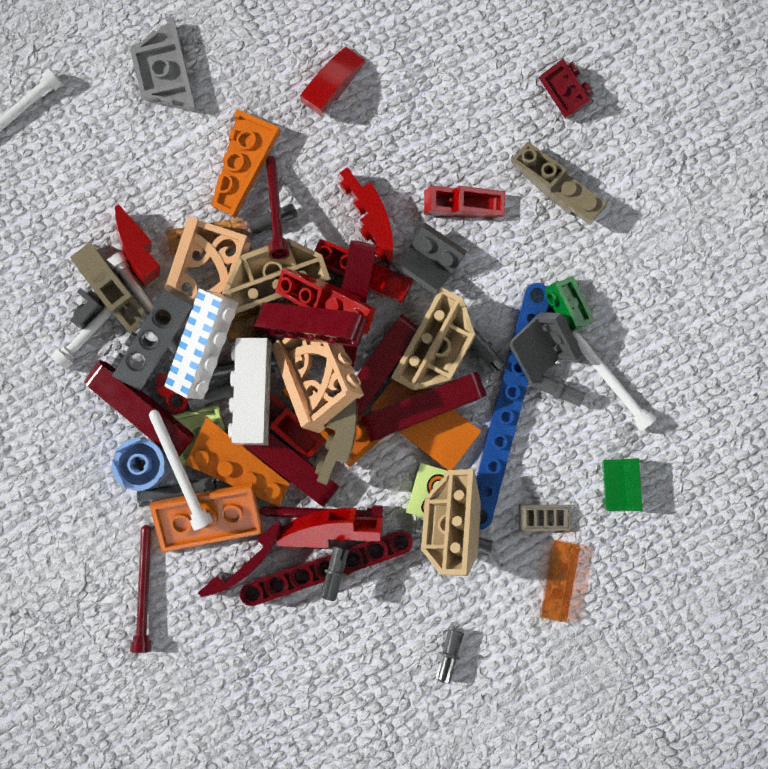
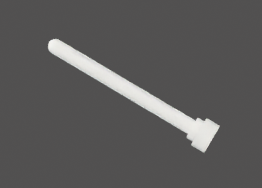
(47, 83)
(120, 264)
(66, 355)
(641, 417)
(199, 516)

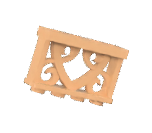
(192, 242)
(309, 402)

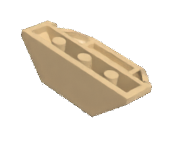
(257, 274)
(437, 344)
(452, 523)

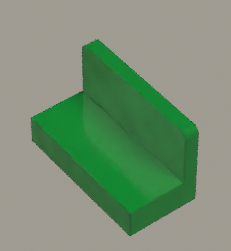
(622, 485)

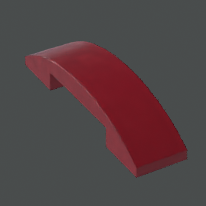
(221, 583)

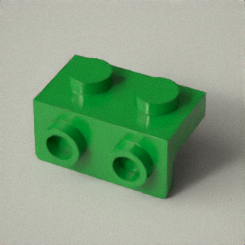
(568, 299)

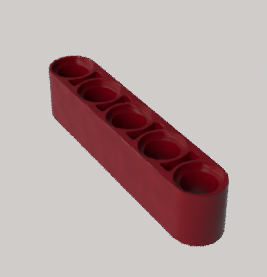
(358, 277)
(310, 323)
(384, 360)
(136, 406)
(423, 406)
(294, 469)

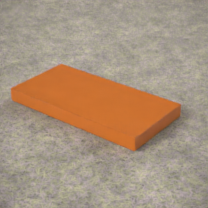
(441, 437)
(231, 508)

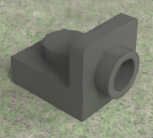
(86, 312)

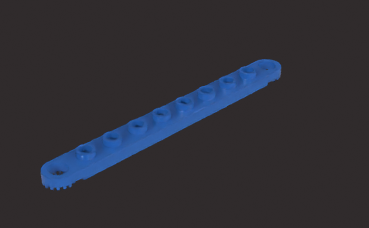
(505, 414)

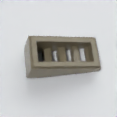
(524, 517)

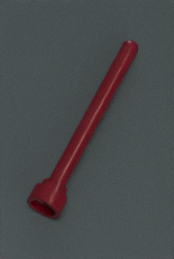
(278, 246)
(296, 512)
(141, 640)

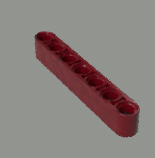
(316, 575)

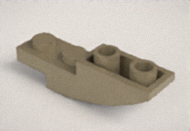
(557, 184)
(108, 287)
(340, 444)

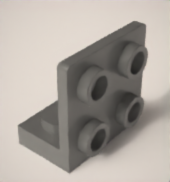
(430, 259)

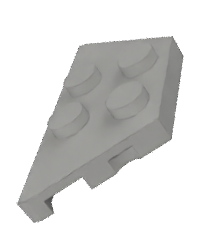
(162, 68)

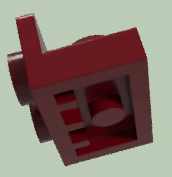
(566, 88)

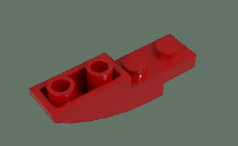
(375, 223)
(383, 280)
(319, 294)
(320, 527)

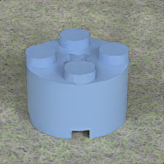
(128, 458)

